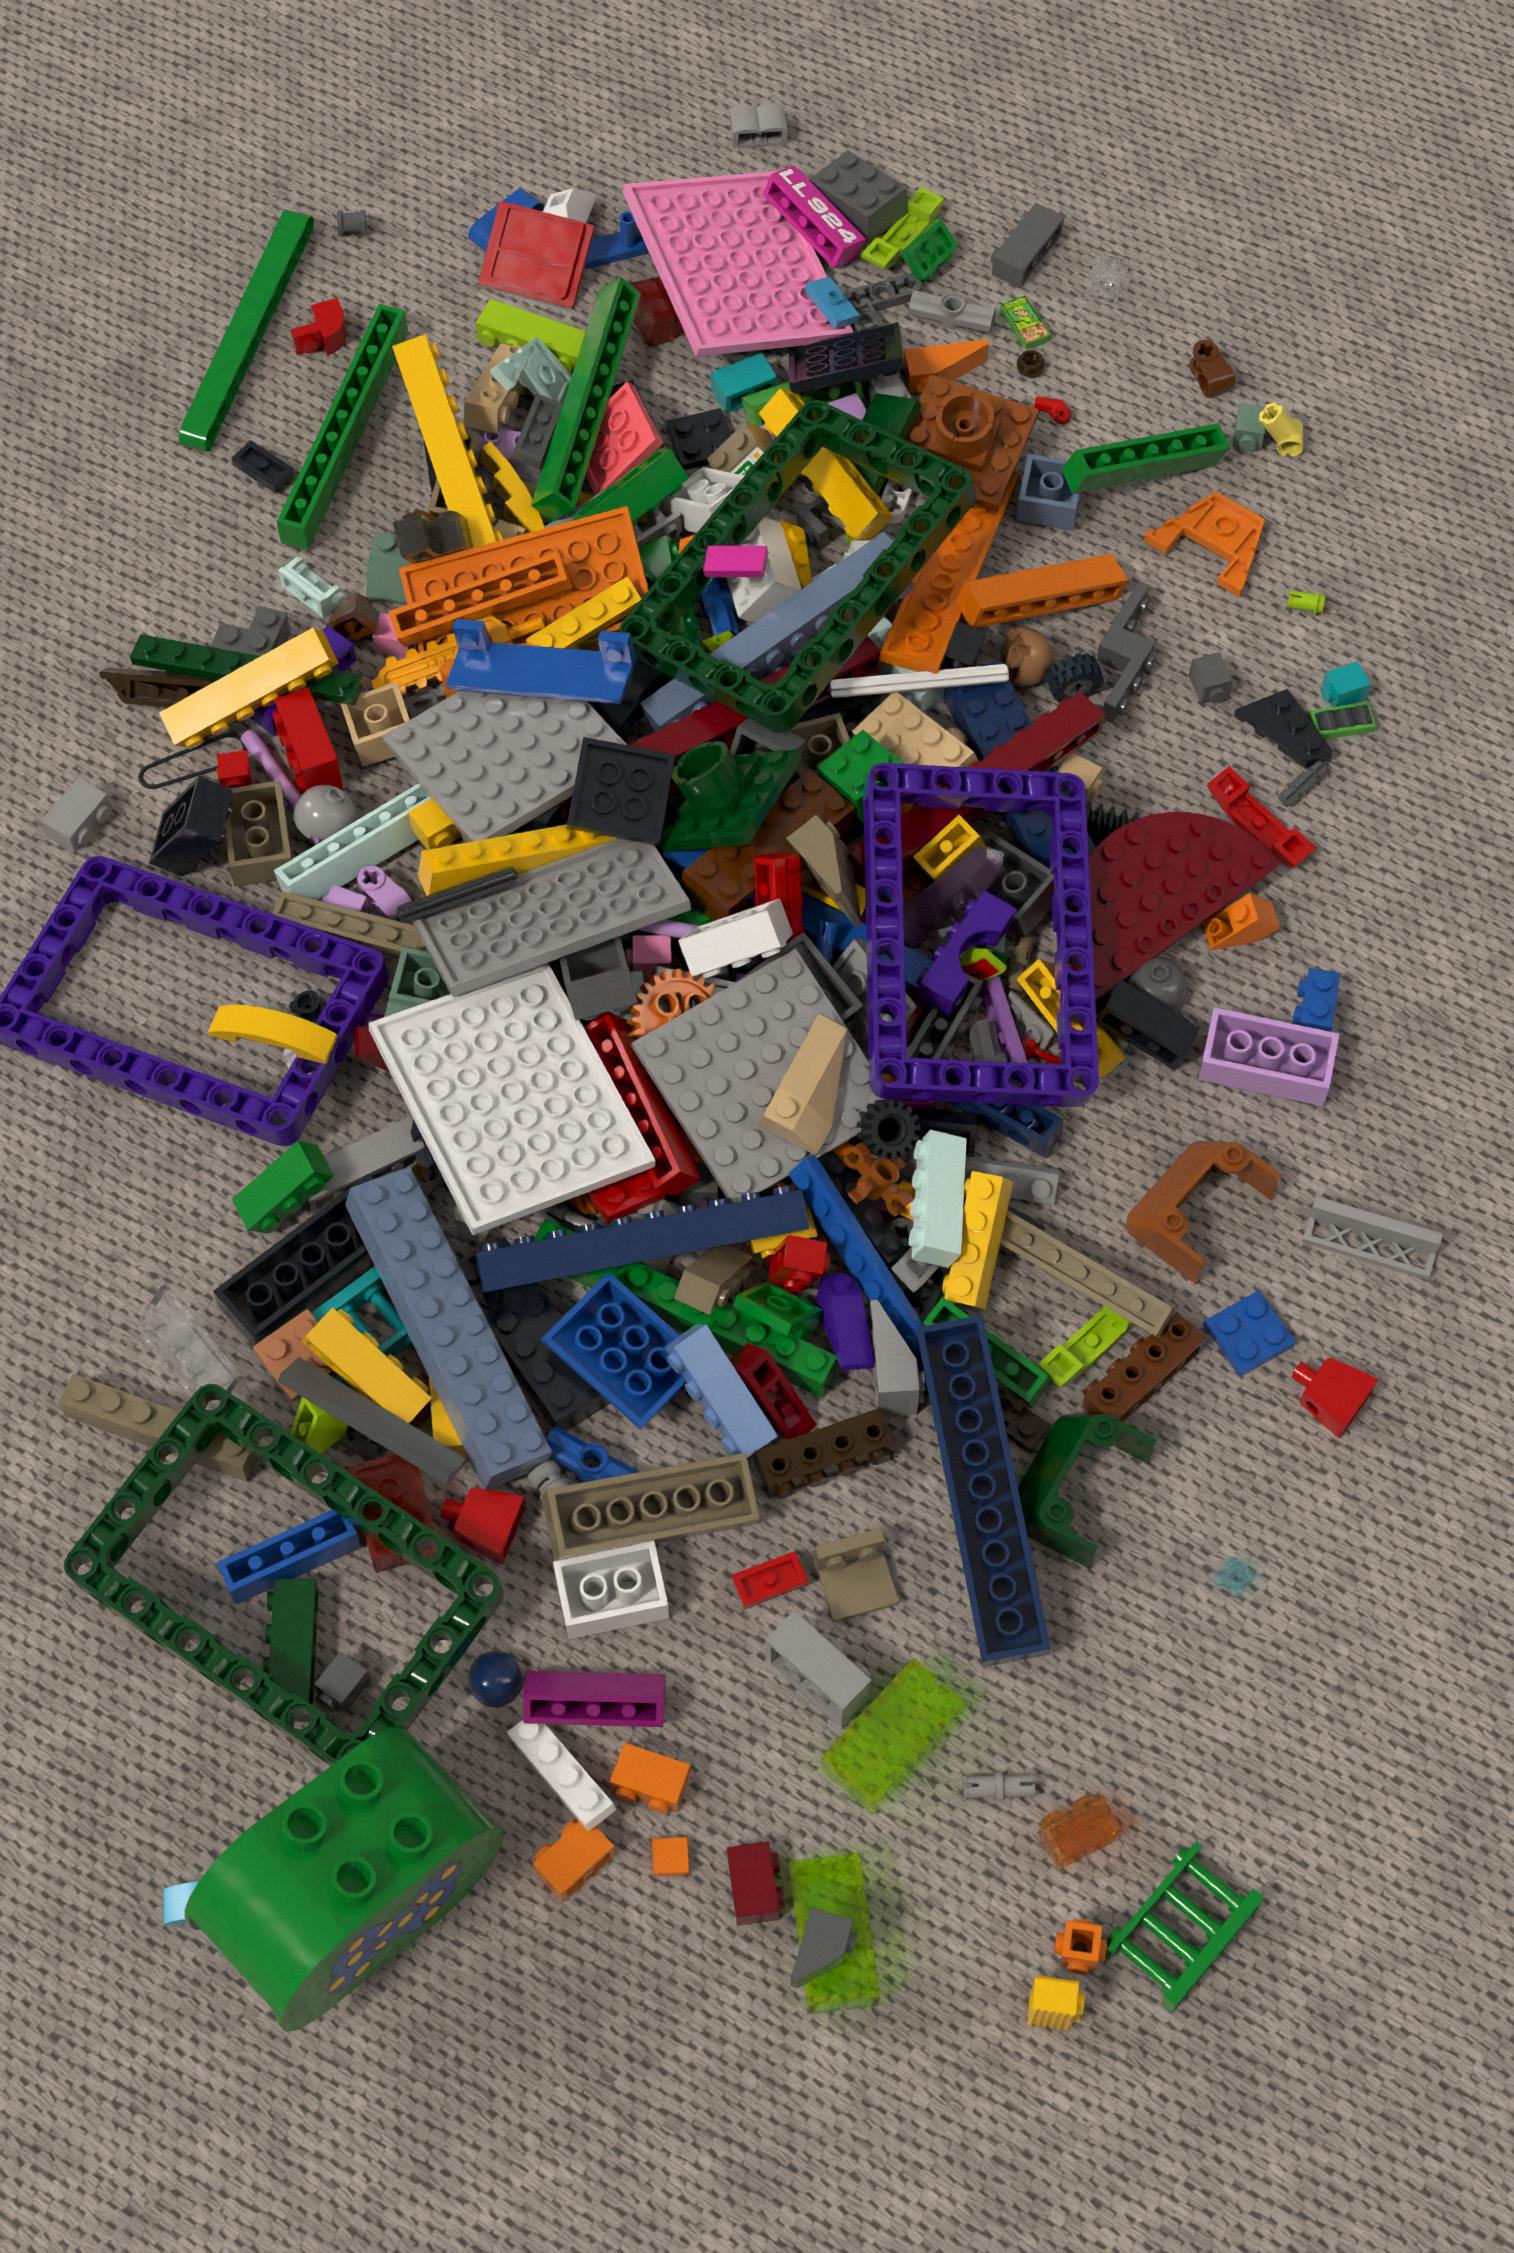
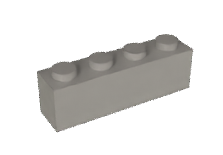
(374, 1153)

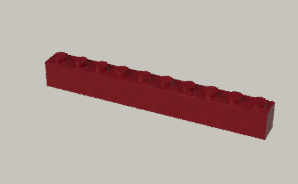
(721, 722)
(1031, 749)

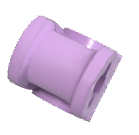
(381, 892)

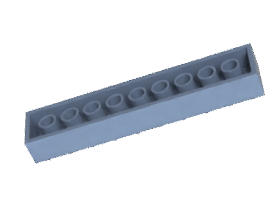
(775, 637)
(447, 1328)

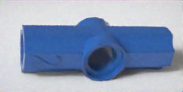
(719, 607)
(573, 1452)

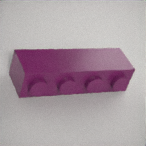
(594, 1698)

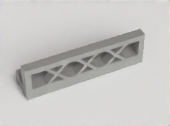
(1375, 1227)

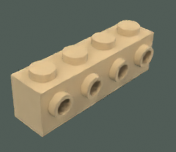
(488, 402)

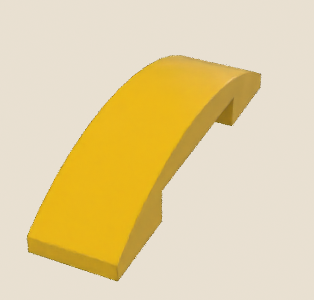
(275, 1029)

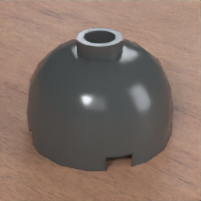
(1162, 982)

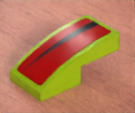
(981, 964)

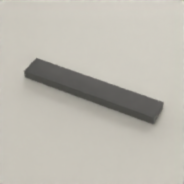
(372, 1420)

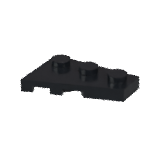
(1288, 726)

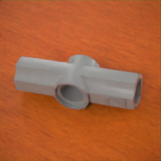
(952, 311)

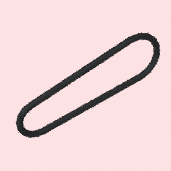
(179, 779)

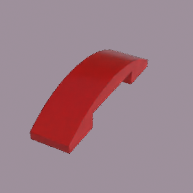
(1252, 817)

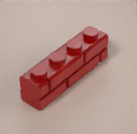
(780, 877)

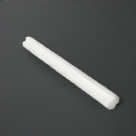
(919, 681)

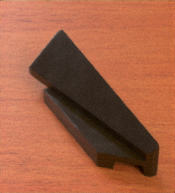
(152, 686)

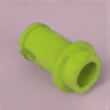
(1306, 601)

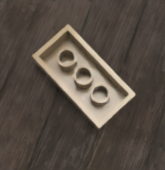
(914, 735)

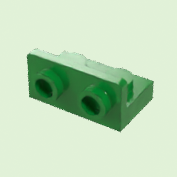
(929, 250)

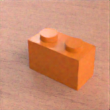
(650, 1779)
(572, 1859)

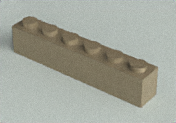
(144, 1423)

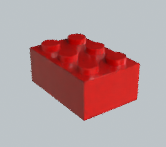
(306, 741)

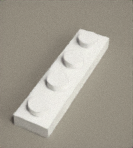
(562, 1773)

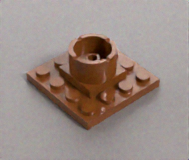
(975, 433)

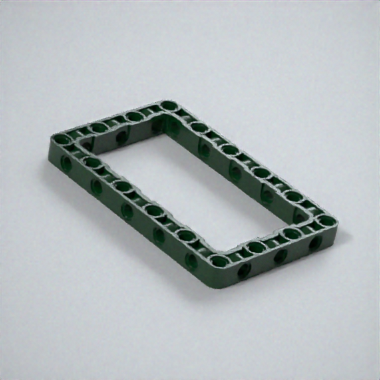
(813, 427)
(397, 1530)

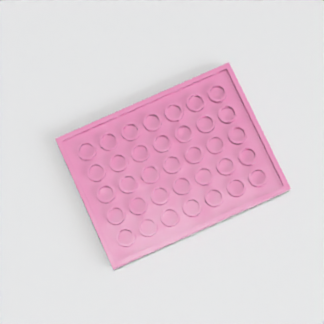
(730, 263)

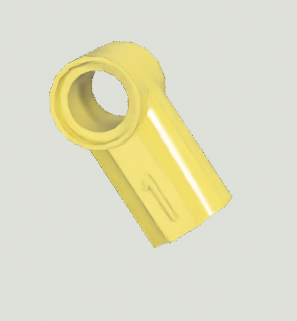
(1283, 428)

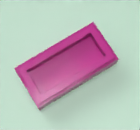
(736, 561)

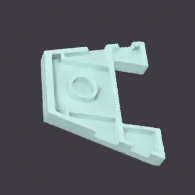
(535, 369)

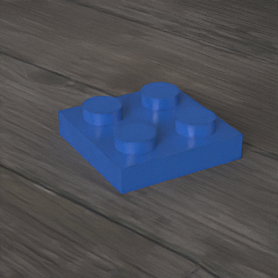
(1249, 1333)

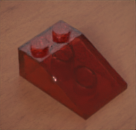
(401, 1485)

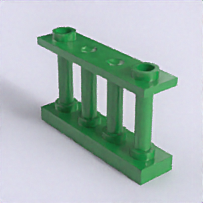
(1217, 1932)

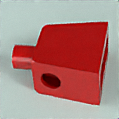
(1334, 1393)
(486, 1521)

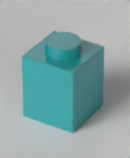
(1345, 685)

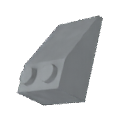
(895, 1371)

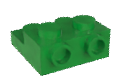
(779, 1310)

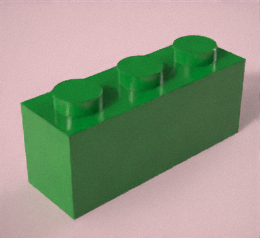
(283, 1187)

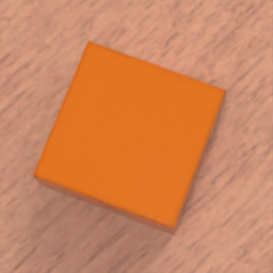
(670, 1856)

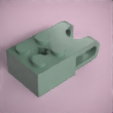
(415, 981)

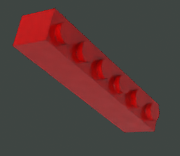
(673, 1164)

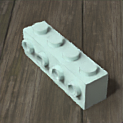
(938, 1198)

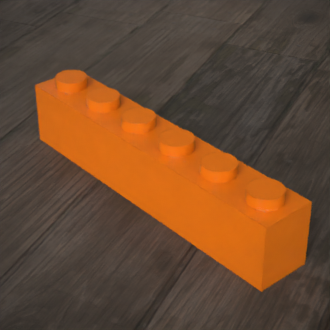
(1041, 590)
(480, 598)

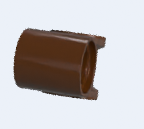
(1211, 369)

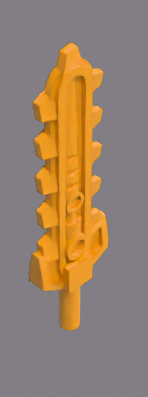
(425, 665)

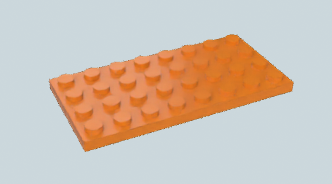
(594, 550)

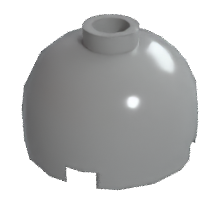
(323, 811)

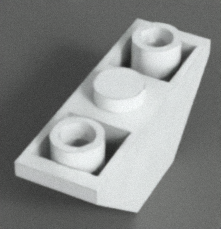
(571, 204)

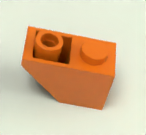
(1241, 923)

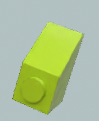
(317, 1427)

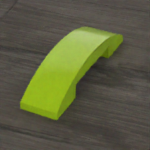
(921, 212)
(1085, 1347)

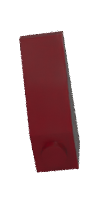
(772, 1391)

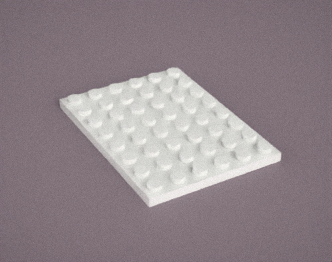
(510, 1097)

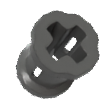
(351, 222)

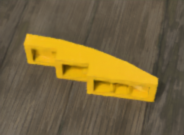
(511, 490)

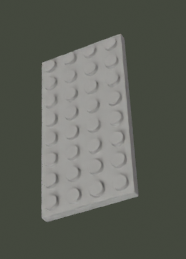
(552, 914)

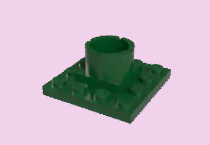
(723, 796)

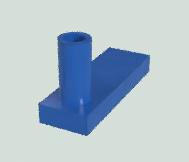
(617, 246)

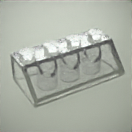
(188, 1348)

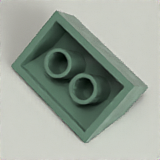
(383, 570)

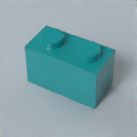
(740, 380)

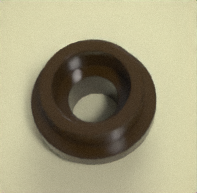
(1030, 357)

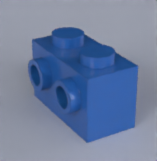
(1318, 999)

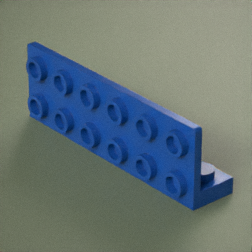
(541, 670)

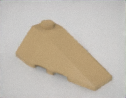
(808, 1093)

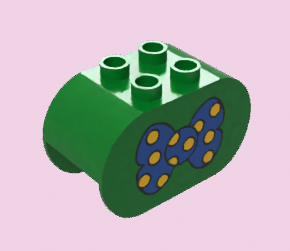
(344, 1875)

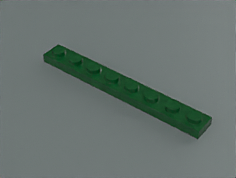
(217, 663)

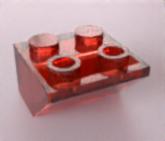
(655, 313)

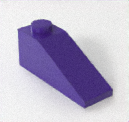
(845, 1321)

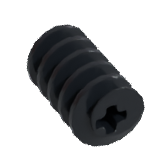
(1105, 823)

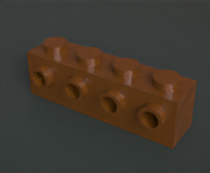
(1144, 1370)

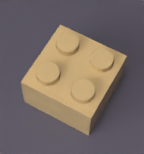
(373, 717)

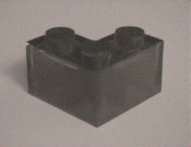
(429, 539)

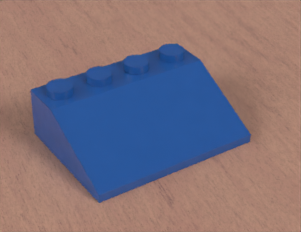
(619, 1350)

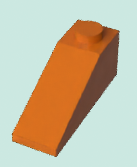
(944, 361)

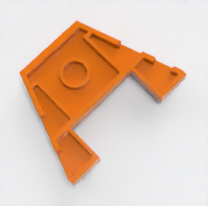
(1221, 528)

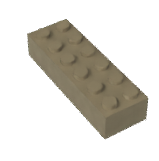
(650, 1506)

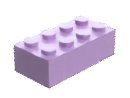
(1269, 1056)

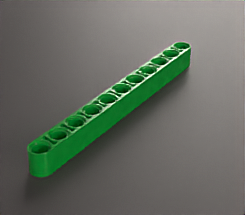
(246, 331)

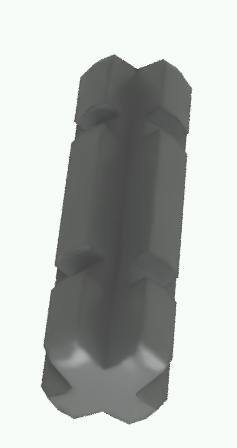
(1302, 784)

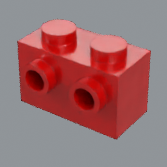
(798, 1263)

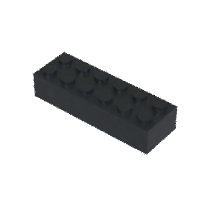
(296, 1272)
(519, 1321)

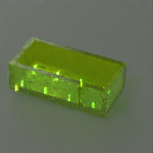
(893, 1736)
(833, 1887)

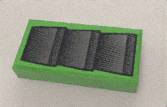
(1343, 720)

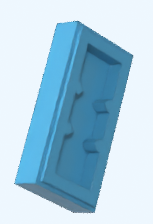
(832, 302)

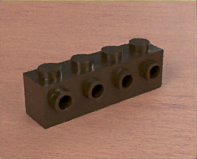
(825, 1453)

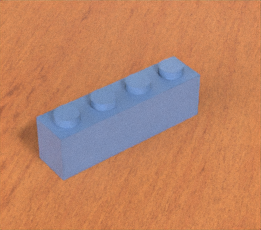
(719, 1391)

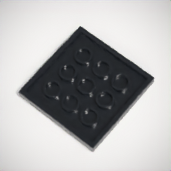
(846, 359)

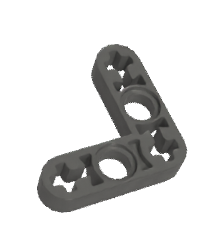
(868, 309)

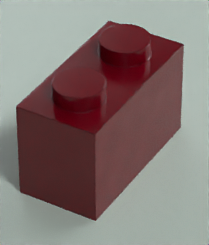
(753, 1883)

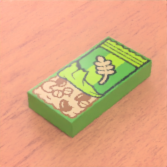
(1025, 322)

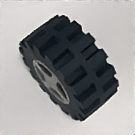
(1074, 675)

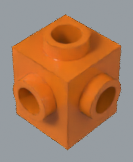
(1082, 1933)

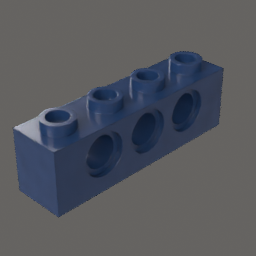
(1024, 1124)

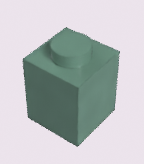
(1248, 428)

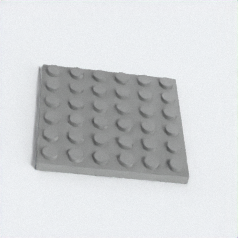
(497, 756)
(727, 1061)

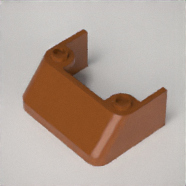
(1157, 1217)

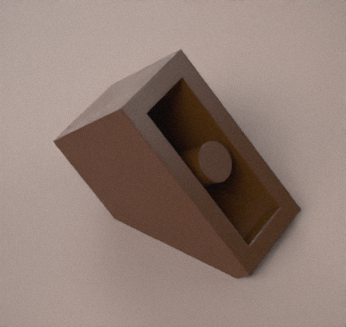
(354, 618)

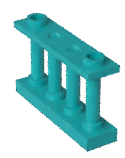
(368, 1289)

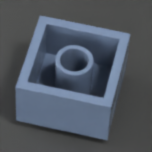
(1046, 494)

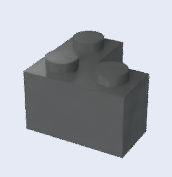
(267, 631)

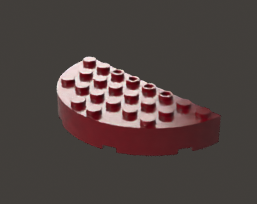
(1160, 883)

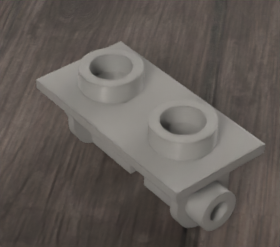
(1028, 1022)

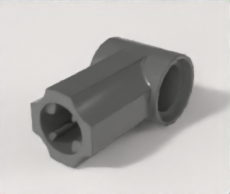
(985, 1042)

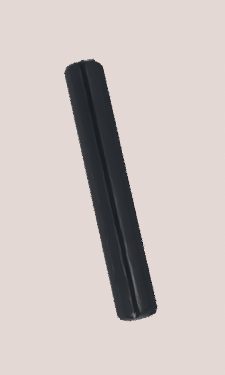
(457, 894)

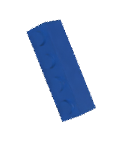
(288, 1555)

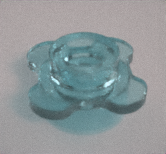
(1238, 1568)

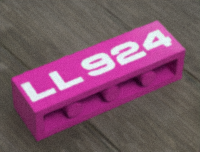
(814, 216)

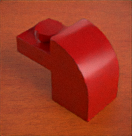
(326, 331)
(234, 769)

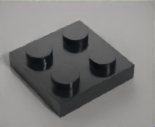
(697, 437)

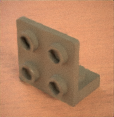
(855, 1575)

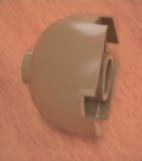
(1029, 653)

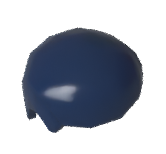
(495, 1679)

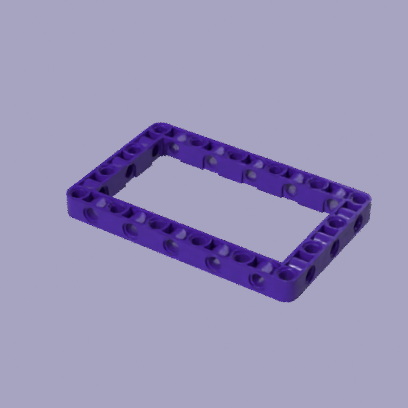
(70, 925)
(979, 1080)

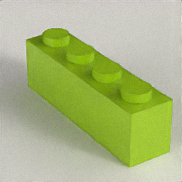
(513, 326)

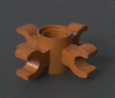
(878, 1179)

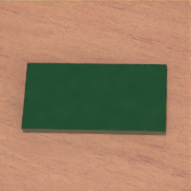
(894, 416)

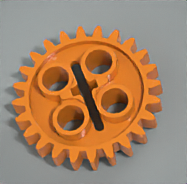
(647, 1012)

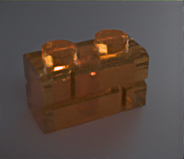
(1079, 1831)

